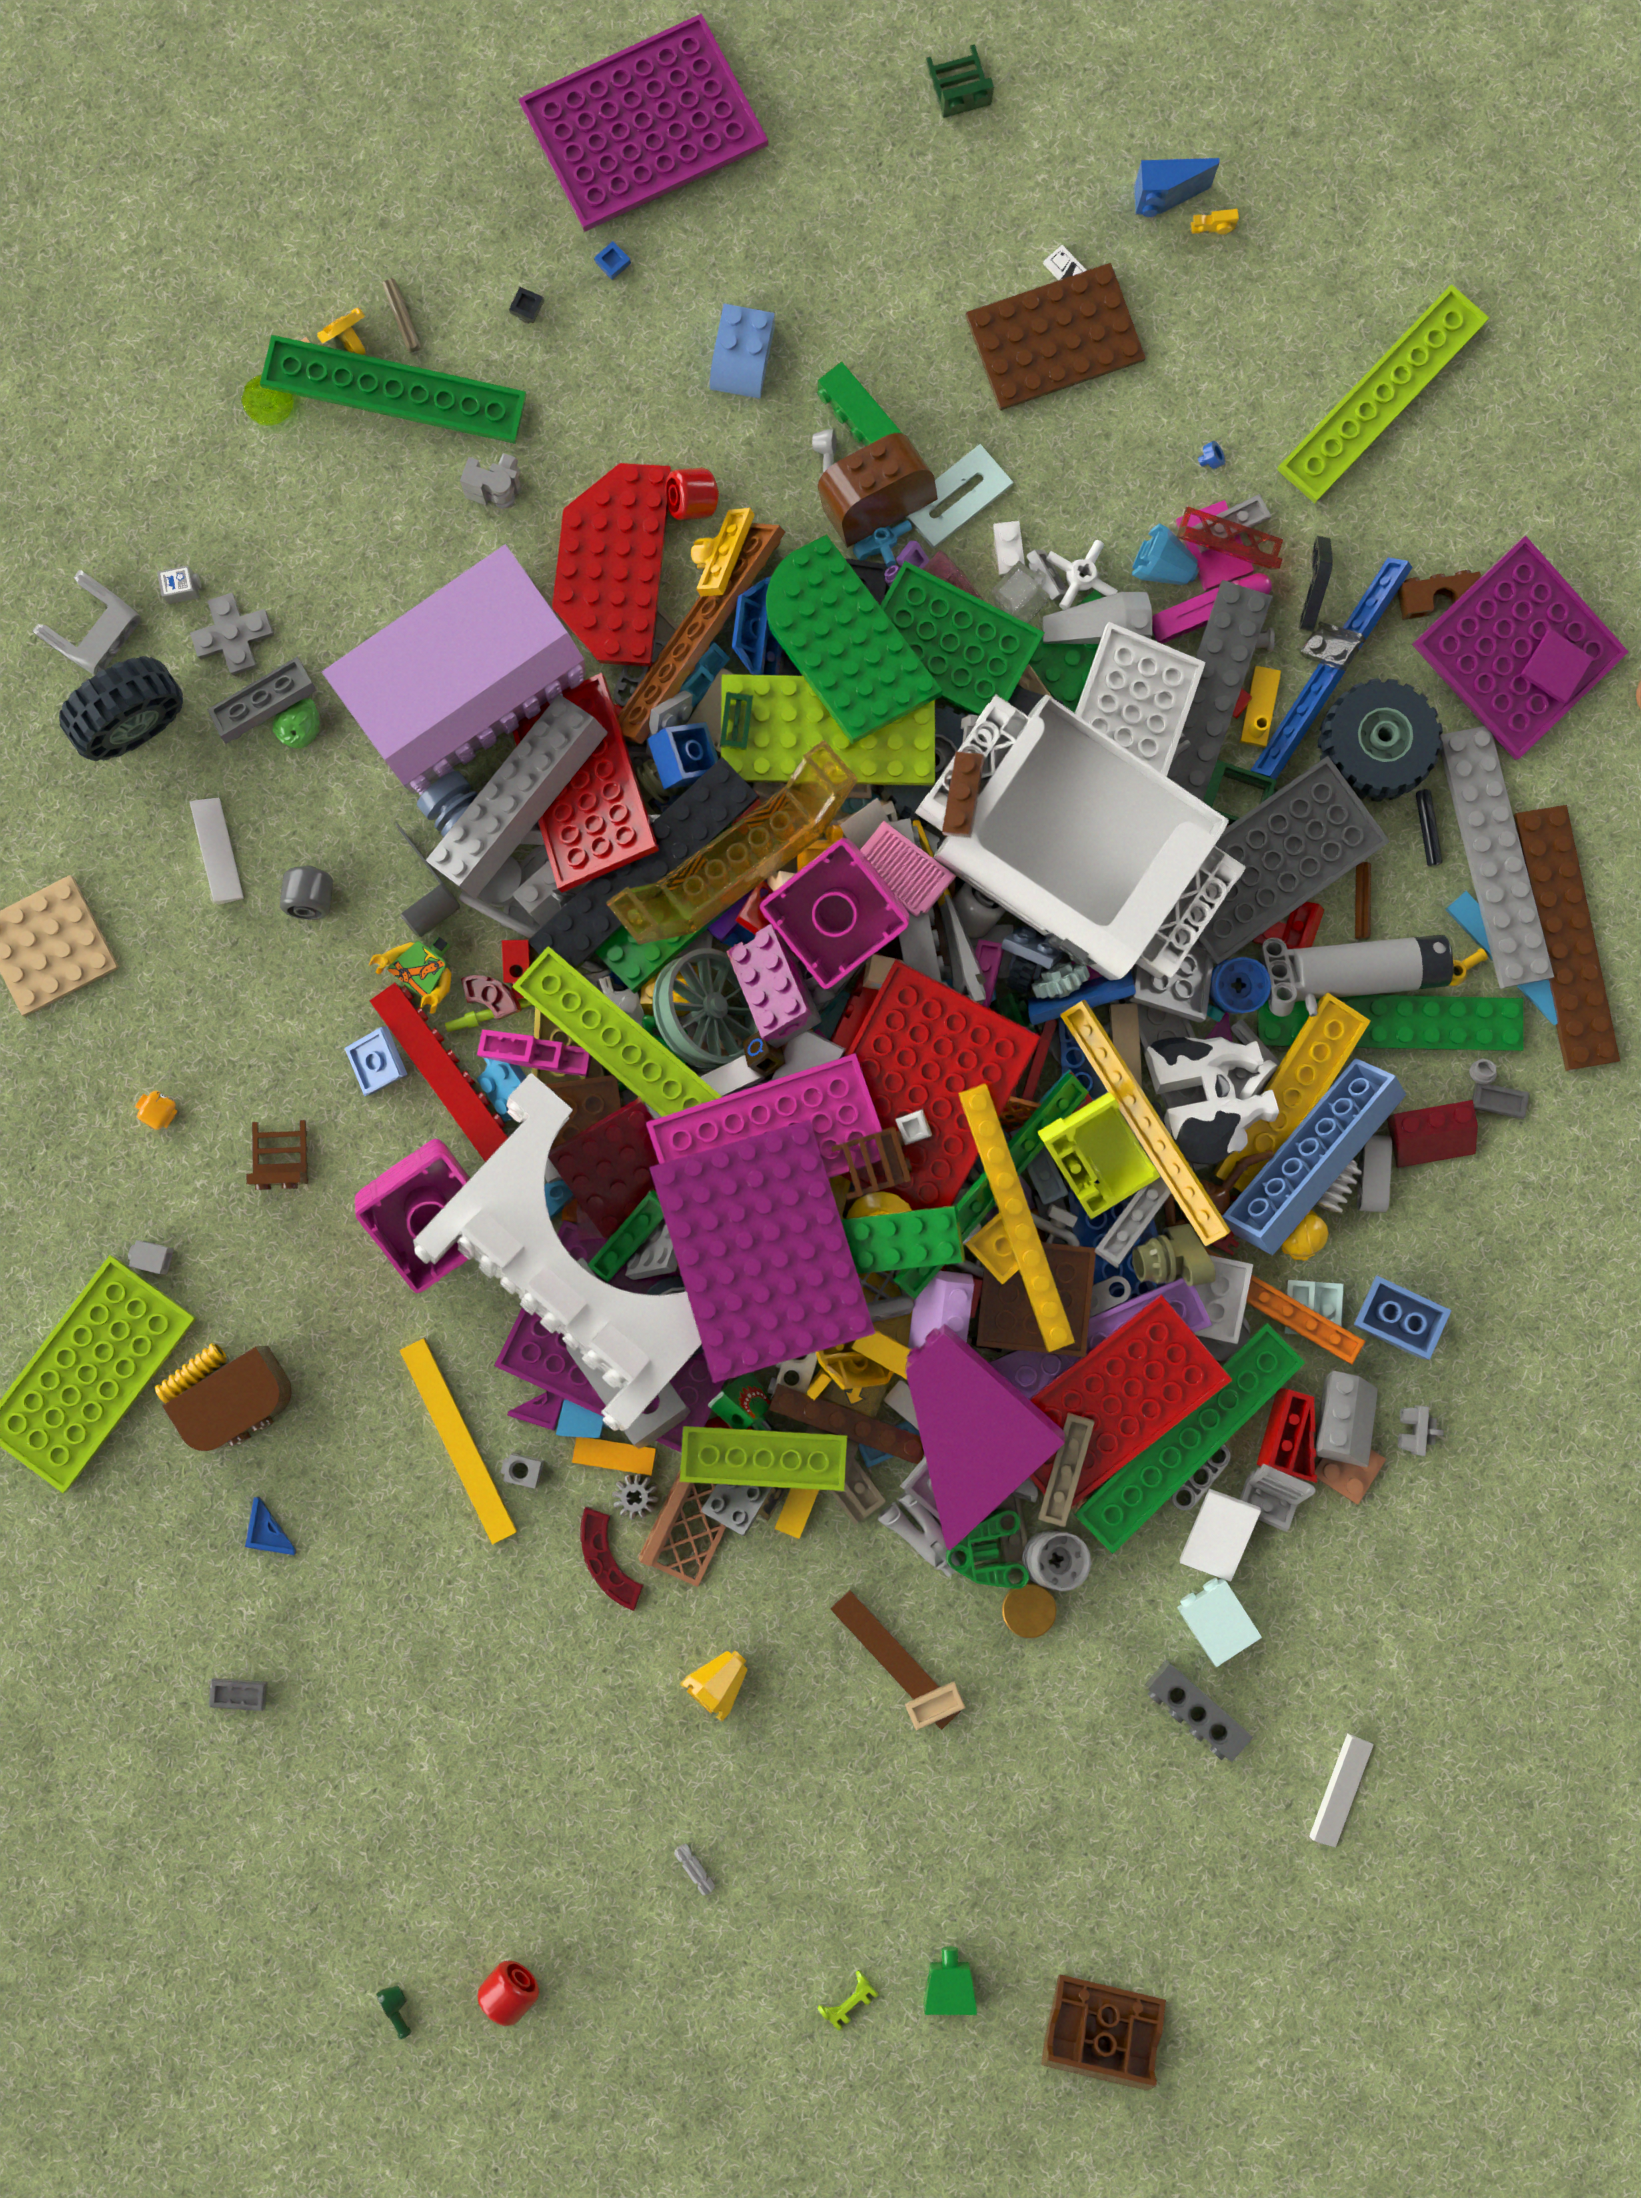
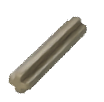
(401, 315)

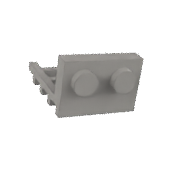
(1275, 1495)

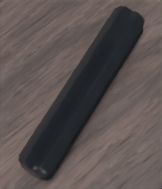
(1429, 827)

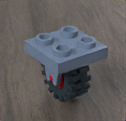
(1029, 957)

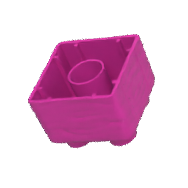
(836, 912)
(405, 1202)

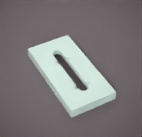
(994, 484)

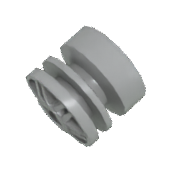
(1068, 1568)

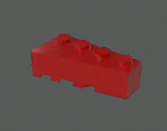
(854, 1013)

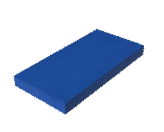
(1094, 991)

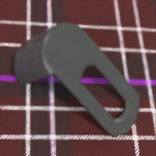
(432, 907)

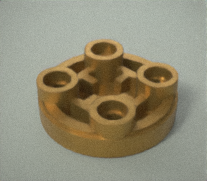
(1029, 1610)

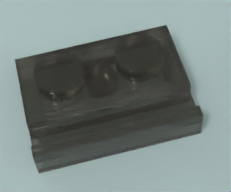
(1332, 646)

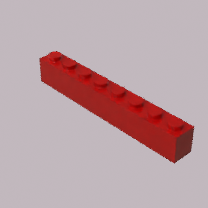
(441, 1069)

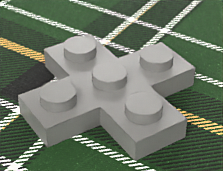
(232, 634)

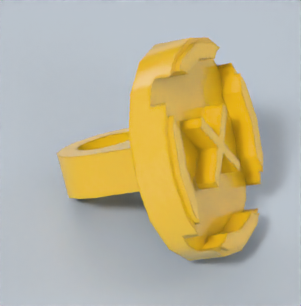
(343, 329)

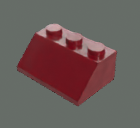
(1433, 1133)

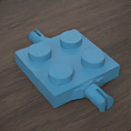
(499, 1082)

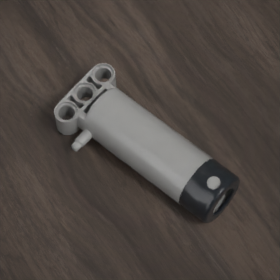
(1354, 969)

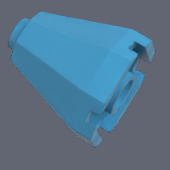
(1165, 559)

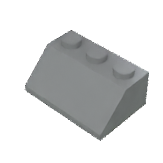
(536, 895)
(1346, 1419)

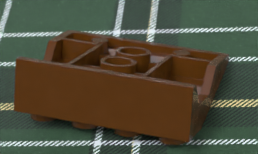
(1104, 2033)

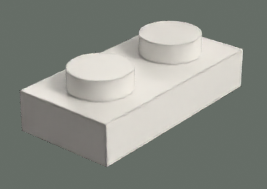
(1008, 545)

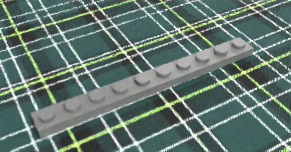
(1149, 1200)

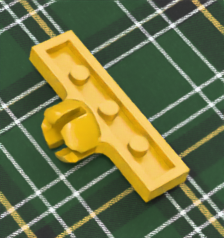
(719, 554)

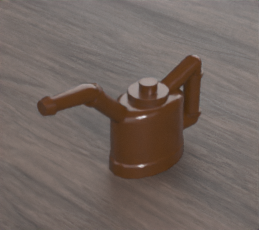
(1218, 1193)

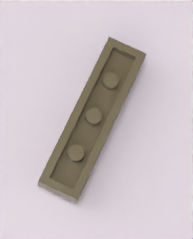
(1066, 1470)

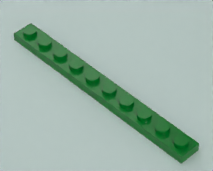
(1023, 1149)

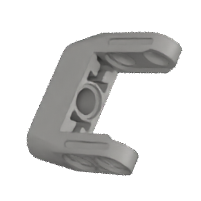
(105, 636)

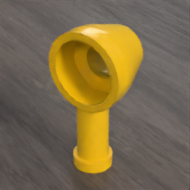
(1466, 964)

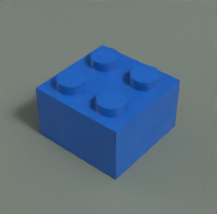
(682, 754)

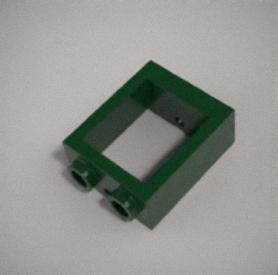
(1239, 774)

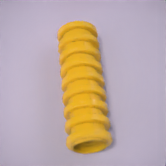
(191, 1373)

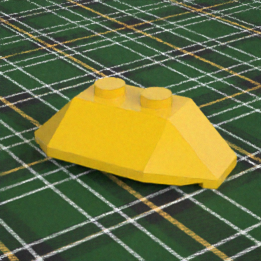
(852, 1368)

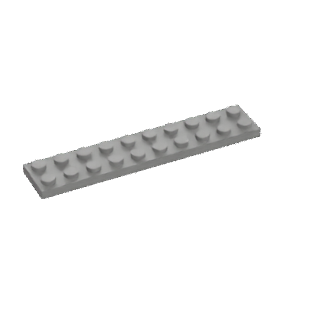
(1495, 857)

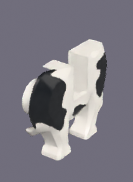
(1216, 1127)

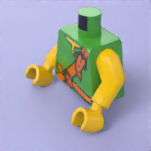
(419, 969)

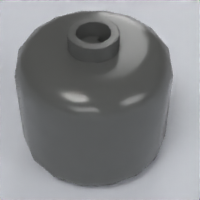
(306, 893)

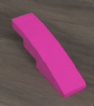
(534, 1053)

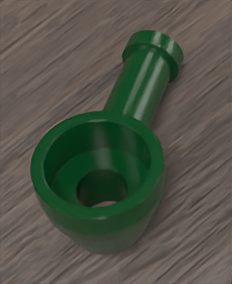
(391, 2001)

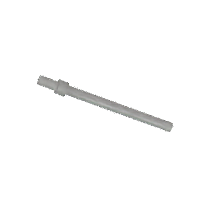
(513, 923)

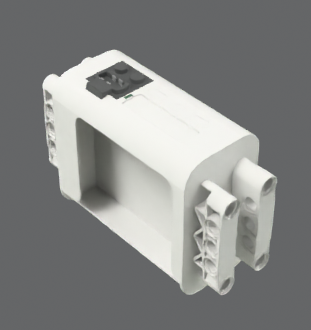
(1086, 841)

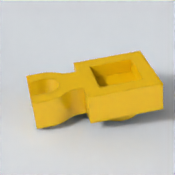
(1219, 221)

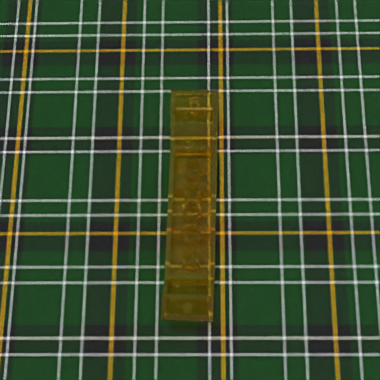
(741, 854)

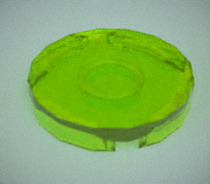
(274, 405)

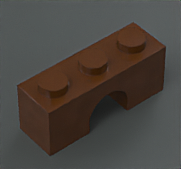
(1417, 595)

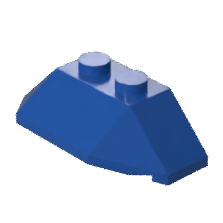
(752, 634)

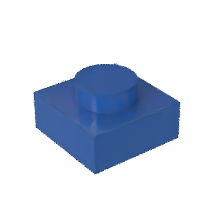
(612, 260)

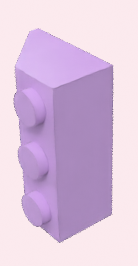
(942, 1301)

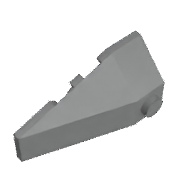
(1088, 621)

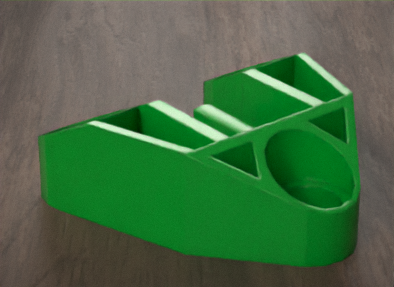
(988, 1573)

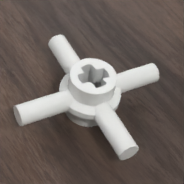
(1075, 581)

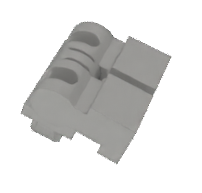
(493, 485)

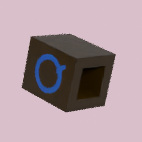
(762, 1056)

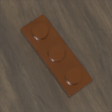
(963, 794)

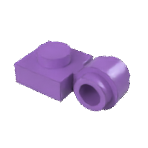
(911, 553)

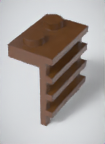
(891, 1155)
(284, 1174)

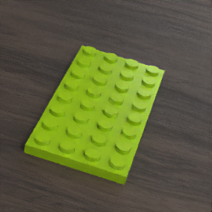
(792, 720)
(89, 1373)

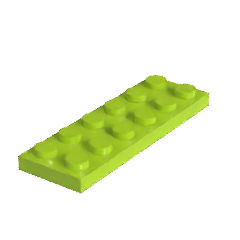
(763, 1458)

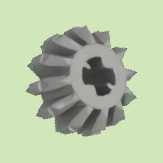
(633, 1487)

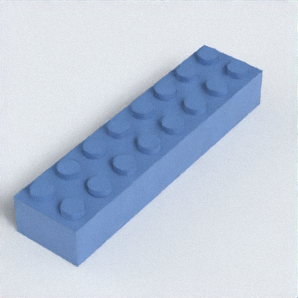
(1314, 1155)

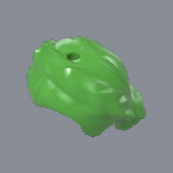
(298, 717)

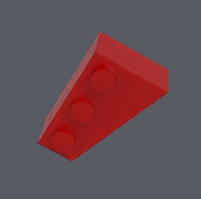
(1290, 1436)

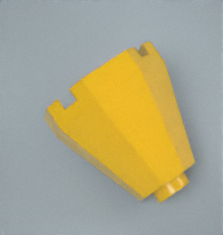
(717, 1683)

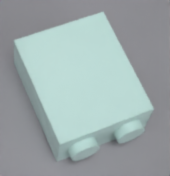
(1218, 1621)

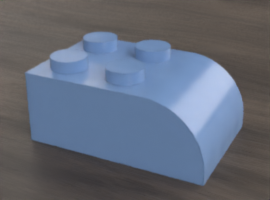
(742, 351)
(1402, 1318)

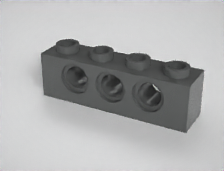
(1233, 1737)

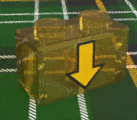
(860, 1399)

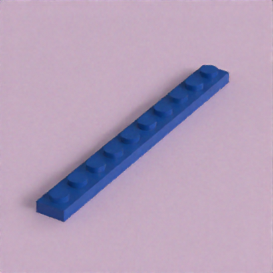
(1326, 677)

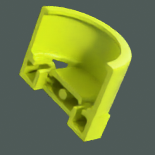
(1102, 1147)

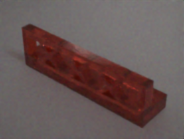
(1230, 547)

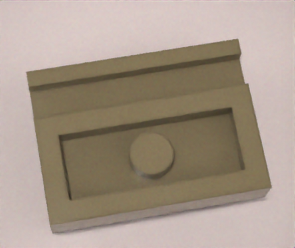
(859, 1494)

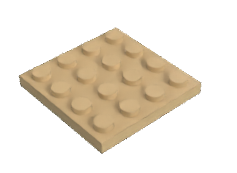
(51, 946)

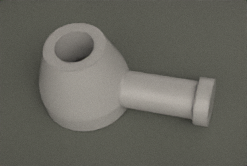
(825, 443)

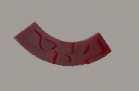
(601, 1561)

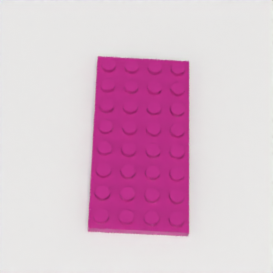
(827, 1095)

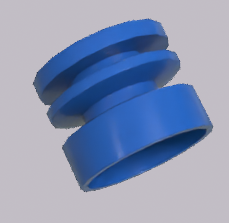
(1254, 985)

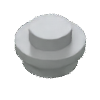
(1483, 1071)

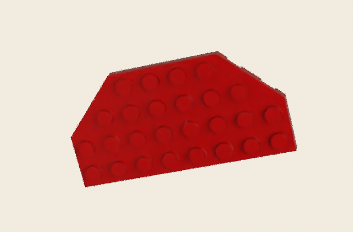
(614, 563)

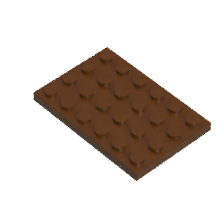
(1055, 336)

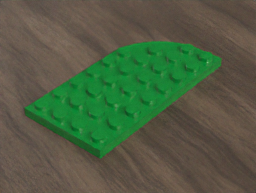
(844, 641)

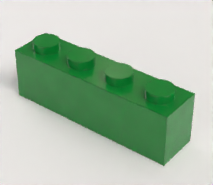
(854, 406)

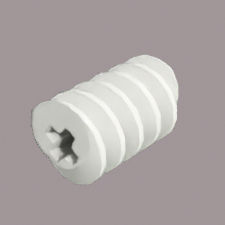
(1339, 1186)

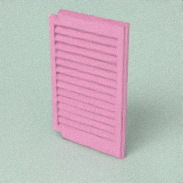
(907, 869)

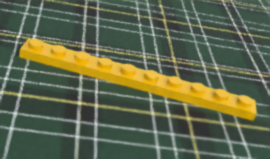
(1145, 1123)
(1016, 1217)

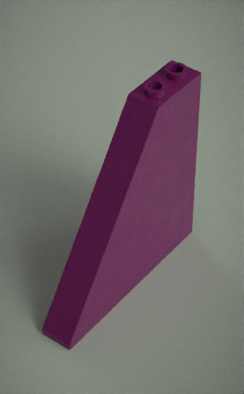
(974, 1431)

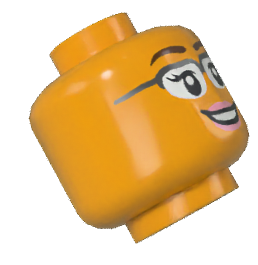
(156, 1110)

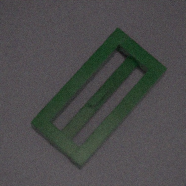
(733, 743)

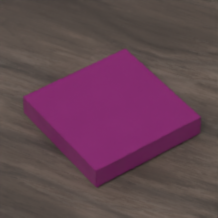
(1556, 666)

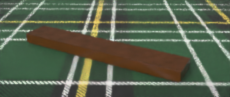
(886, 1649)

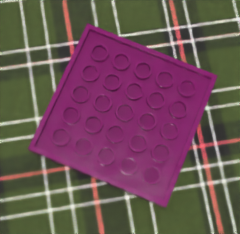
(1494, 631)

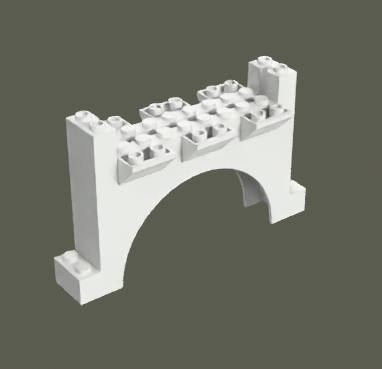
(507, 1228)

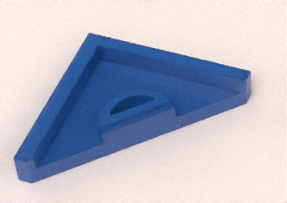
(265, 1532)

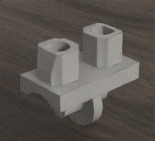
(1423, 1430)

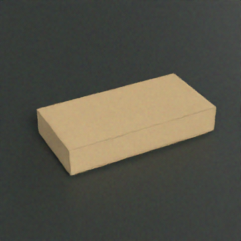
(935, 1705)

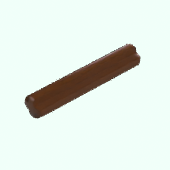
(1363, 901)

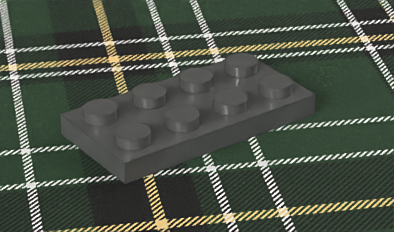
(261, 700)

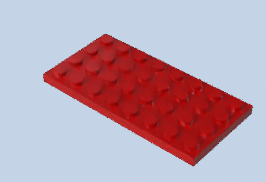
(600, 812)
(1133, 1389)

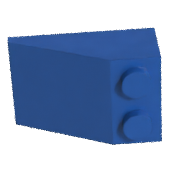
(1171, 182)

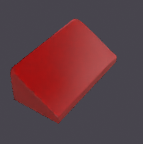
(1303, 926)

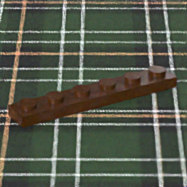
(848, 1423)

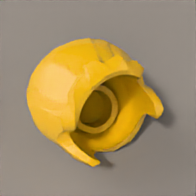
(1306, 1238)

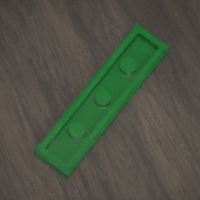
(628, 1237)

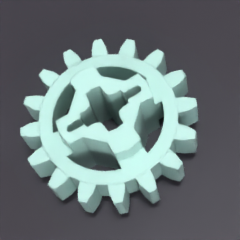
(1060, 980)

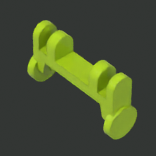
(835, 2013)

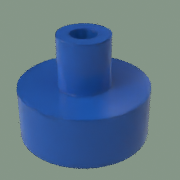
(1212, 455)

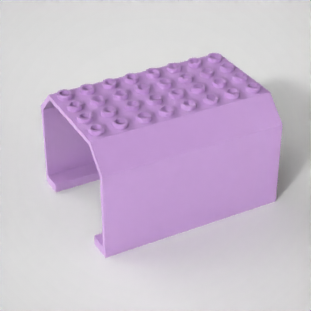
(457, 671)

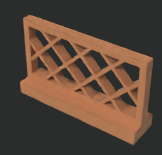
(663, 1526)

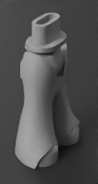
(929, 1543)

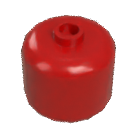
(691, 493)
(508, 1993)

